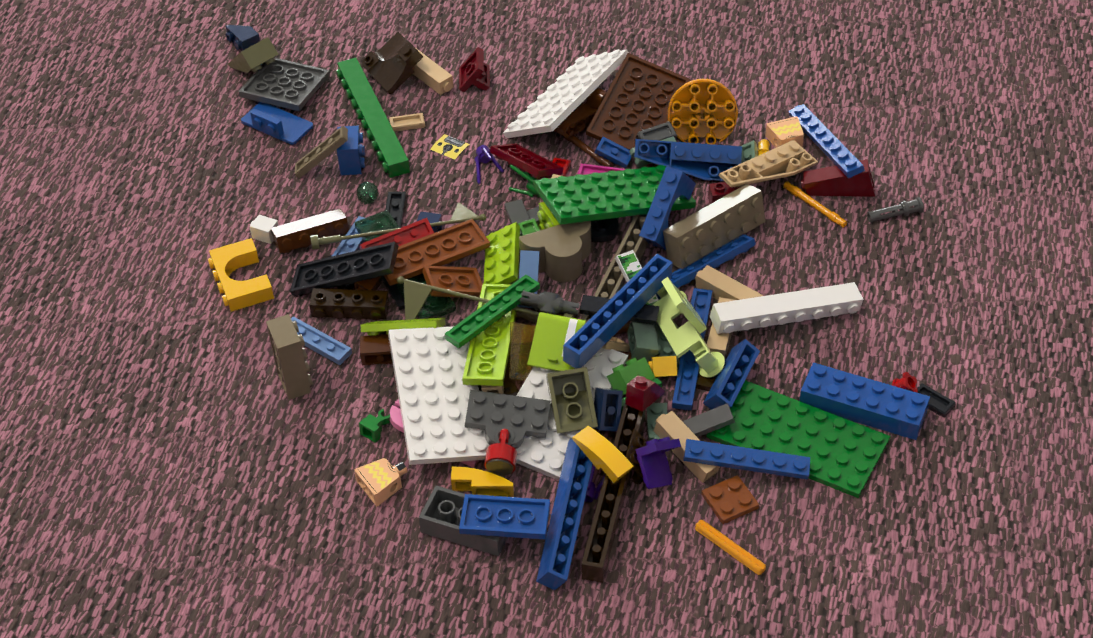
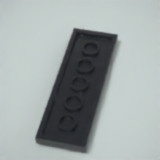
(345, 268)

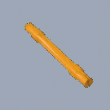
(797, 192)

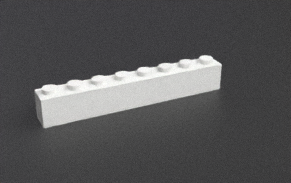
(785, 308)

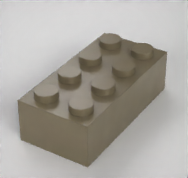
(289, 356)

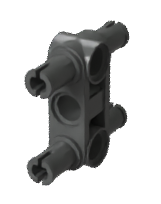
(548, 303)

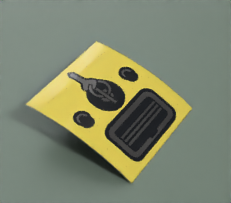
(449, 146)

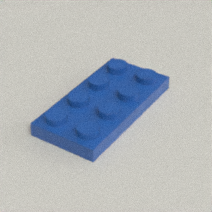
(504, 516)

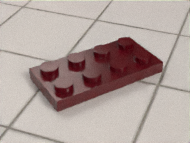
(526, 160)

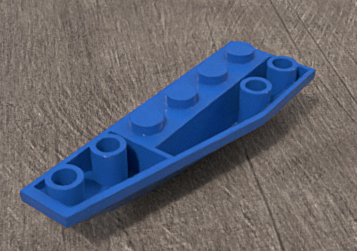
(694, 159)

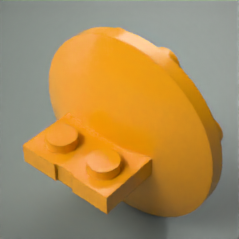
(703, 110)

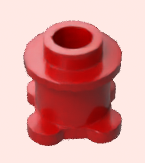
(907, 382)

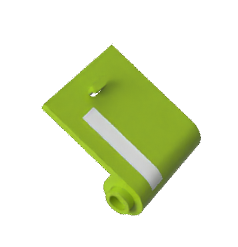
(548, 341)

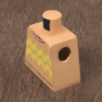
(785, 131)
(380, 479)

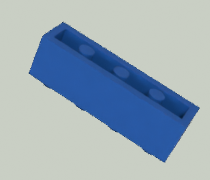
(732, 376)

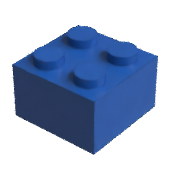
(351, 152)

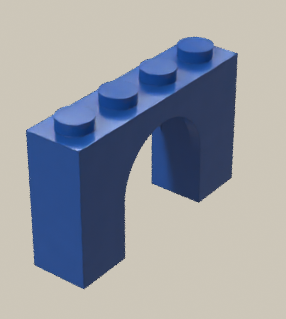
(672, 185)

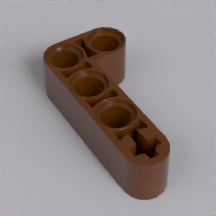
(582, 115)

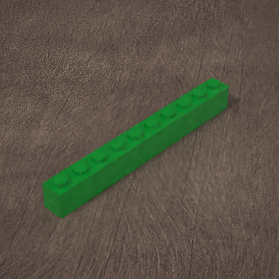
(372, 118)

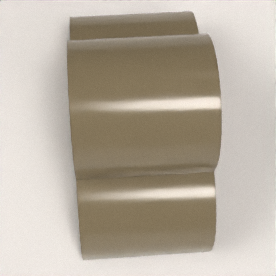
(560, 249)

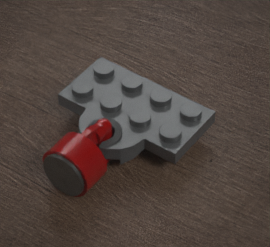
(506, 424)

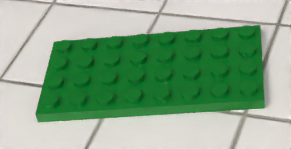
(604, 194)
(838, 449)

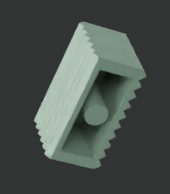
(643, 341)

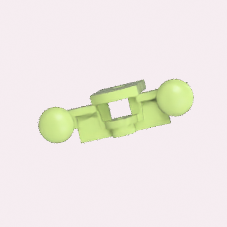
(688, 335)

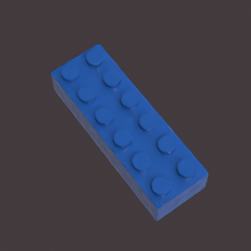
(865, 400)

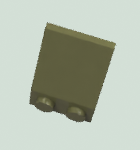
(255, 56)
(571, 400)

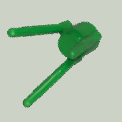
(531, 190)

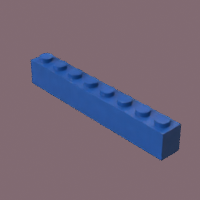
(616, 312)
(565, 518)

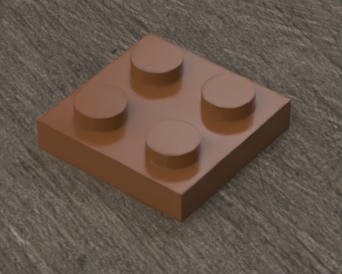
(730, 499)

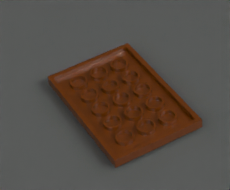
(635, 101)

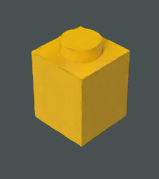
(663, 366)

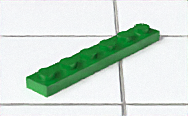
(490, 312)

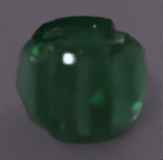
(367, 192)

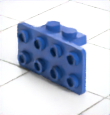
(277, 123)

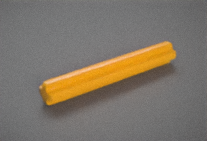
(730, 547)

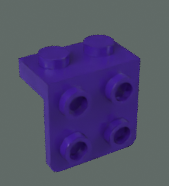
(655, 463)

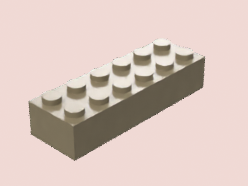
(714, 226)

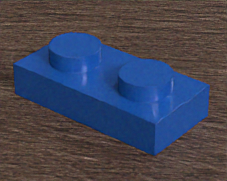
(613, 152)

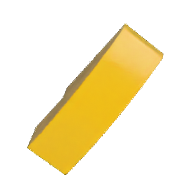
(602, 453)
(480, 482)

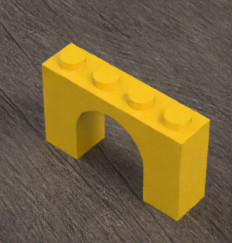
(238, 293)

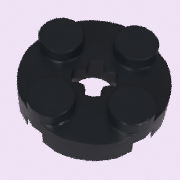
(608, 231)

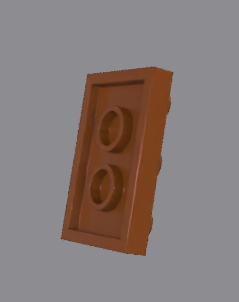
(457, 279)

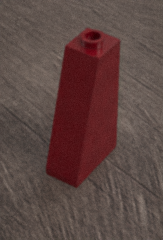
(833, 182)

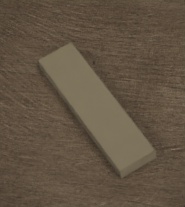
(321, 152)

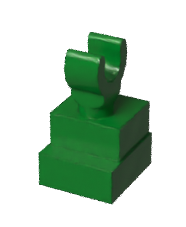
(372, 427)

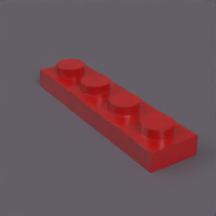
(402, 235)

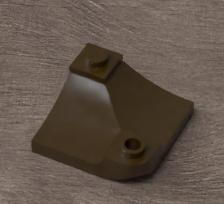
(392, 62)

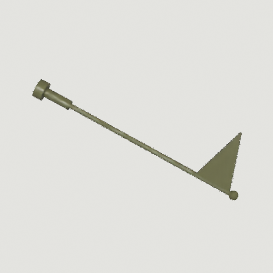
(460, 214)
(417, 294)

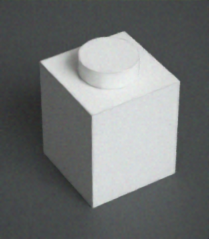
(261, 228)

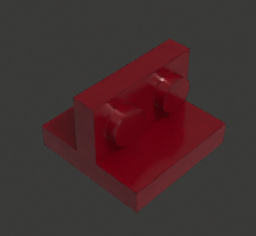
(474, 72)

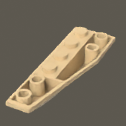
(774, 164)

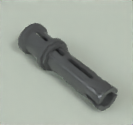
(903, 206)

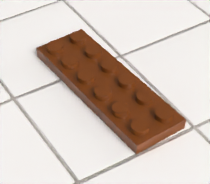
(438, 249)

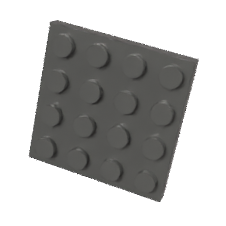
(284, 84)

